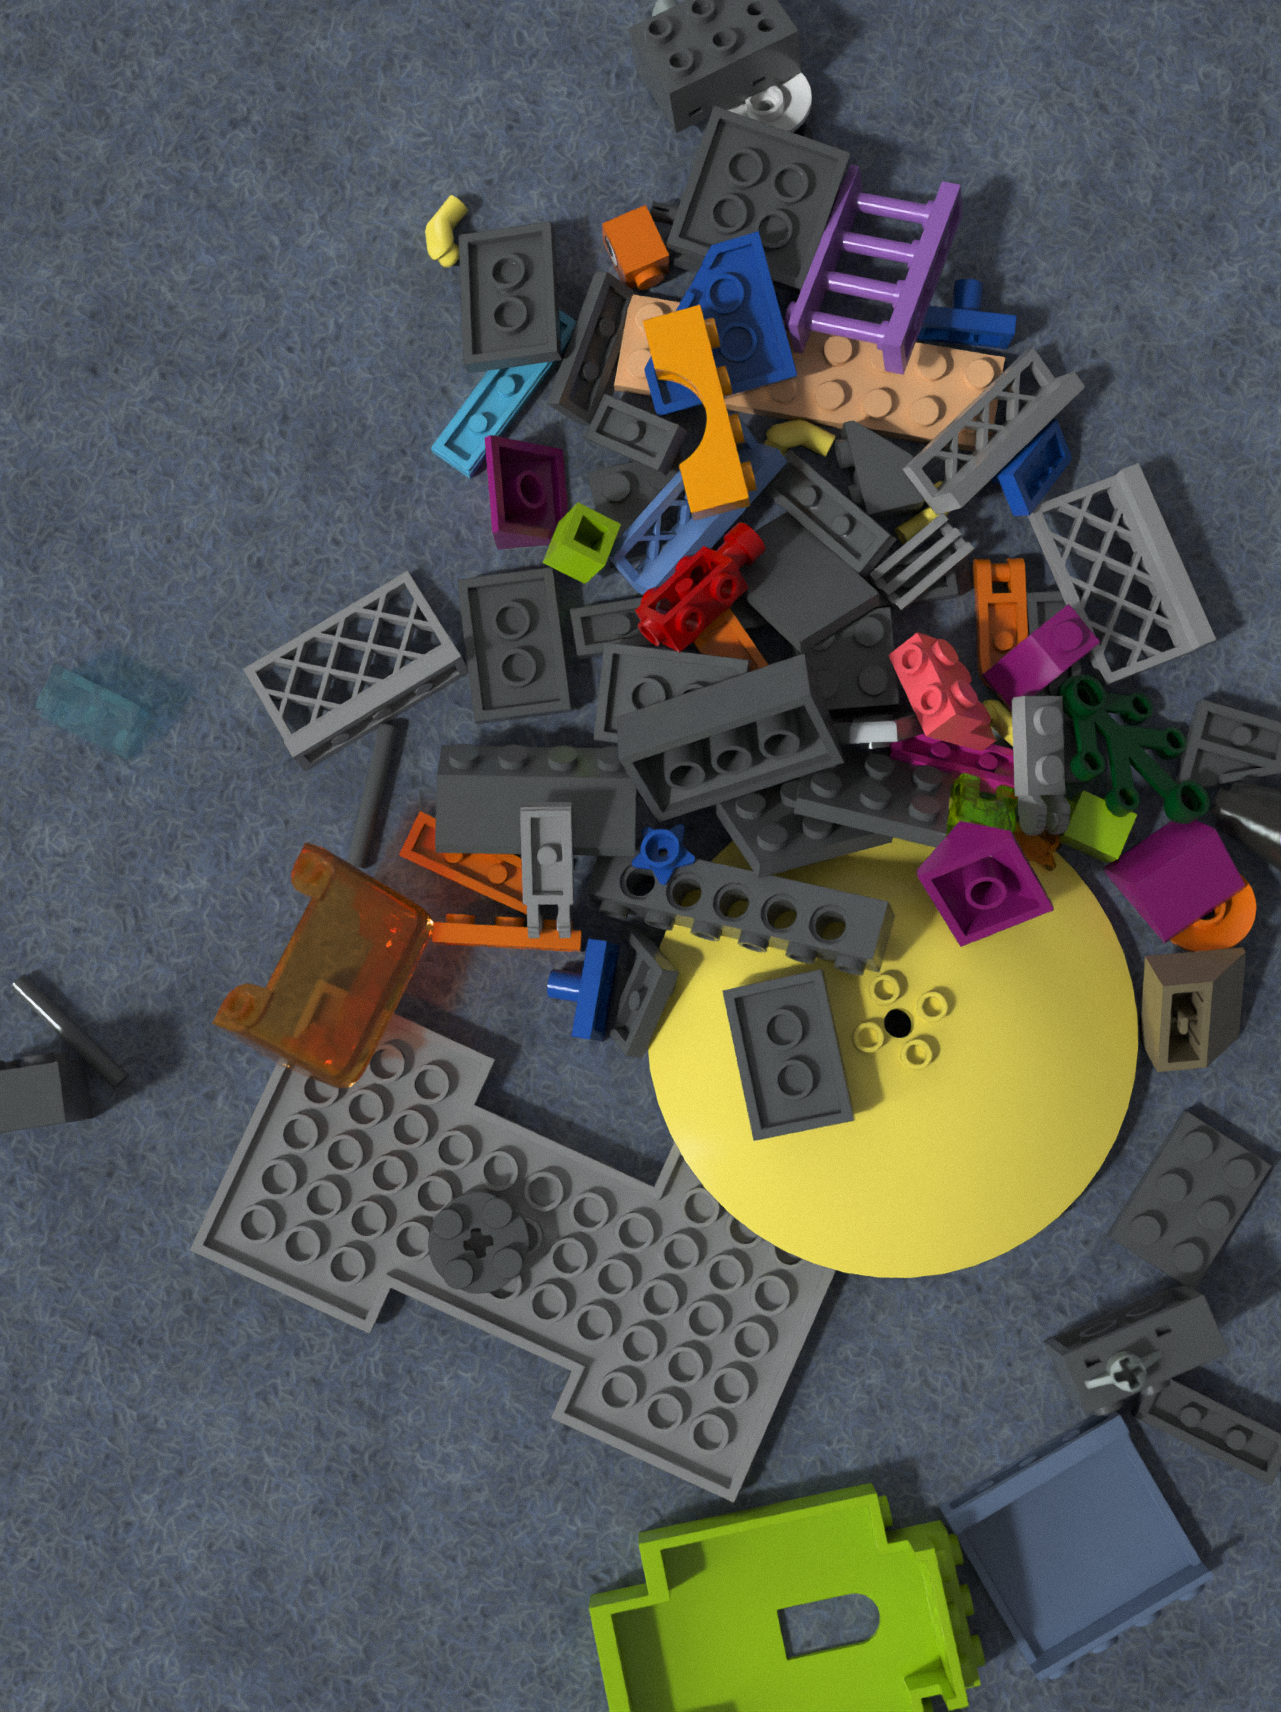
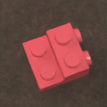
(942, 692)

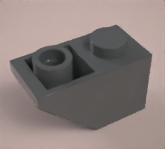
(876, 473)

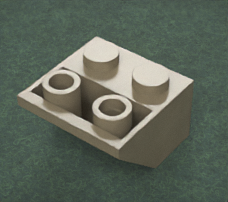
(1191, 1006)

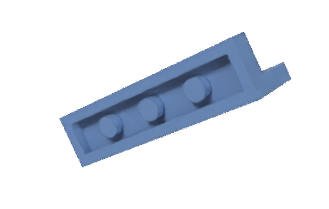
(686, 535)

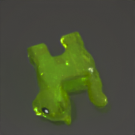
(971, 808)

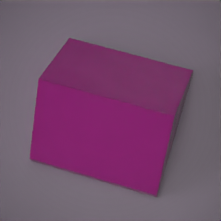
(524, 491)
(1176, 876)
(982, 882)

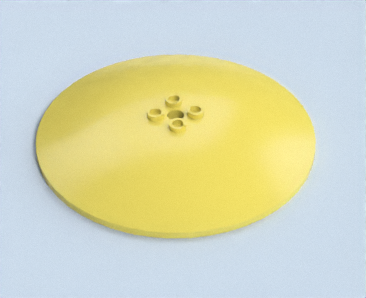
(960, 1128)

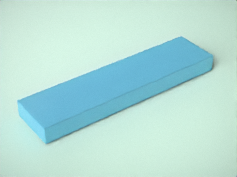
(493, 408)

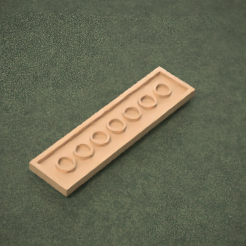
(843, 382)

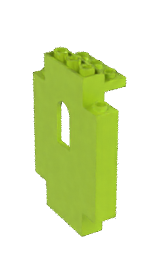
(710, 1628)

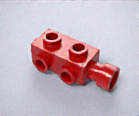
(696, 601)

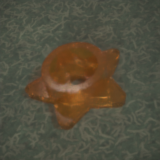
(1039, 847)

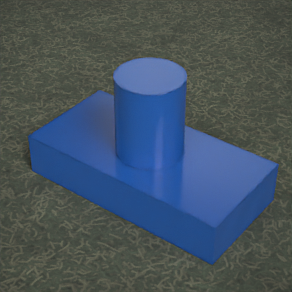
(965, 321)
(1034, 469)
(589, 989)

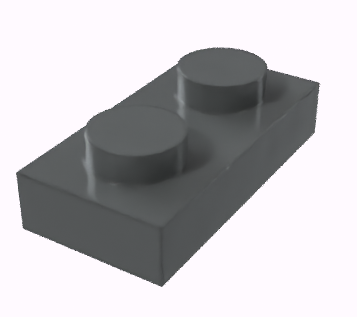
(636, 434)

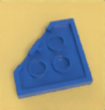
(740, 296)

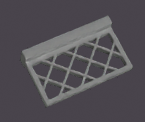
(1157, 559)
(366, 708)

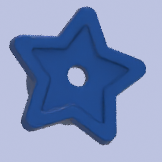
(661, 839)

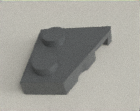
(1229, 746)
(639, 993)

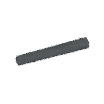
(372, 795)
(69, 1031)

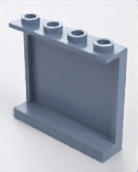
(1075, 1544)

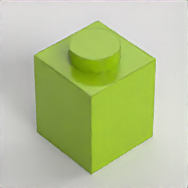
(581, 543)
(1095, 828)

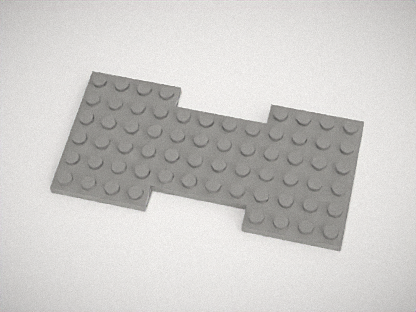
(639, 1289)

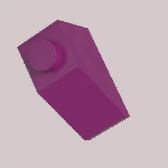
(1041, 656)

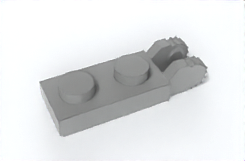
(1039, 764)
(547, 863)

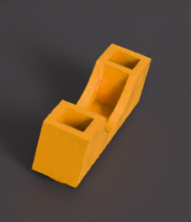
(683, 354)

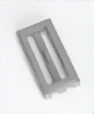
(951, 537)

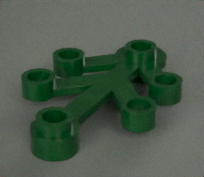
(1089, 707)

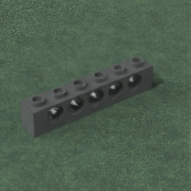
(857, 949)

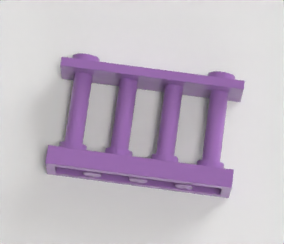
(908, 297)

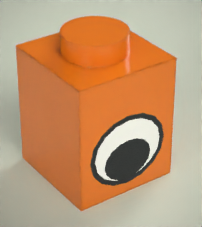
(636, 249)

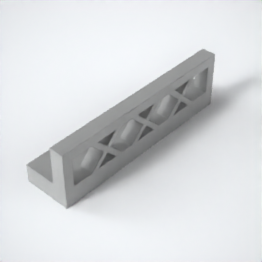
(1006, 441)

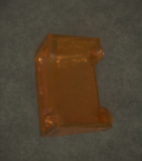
(335, 975)

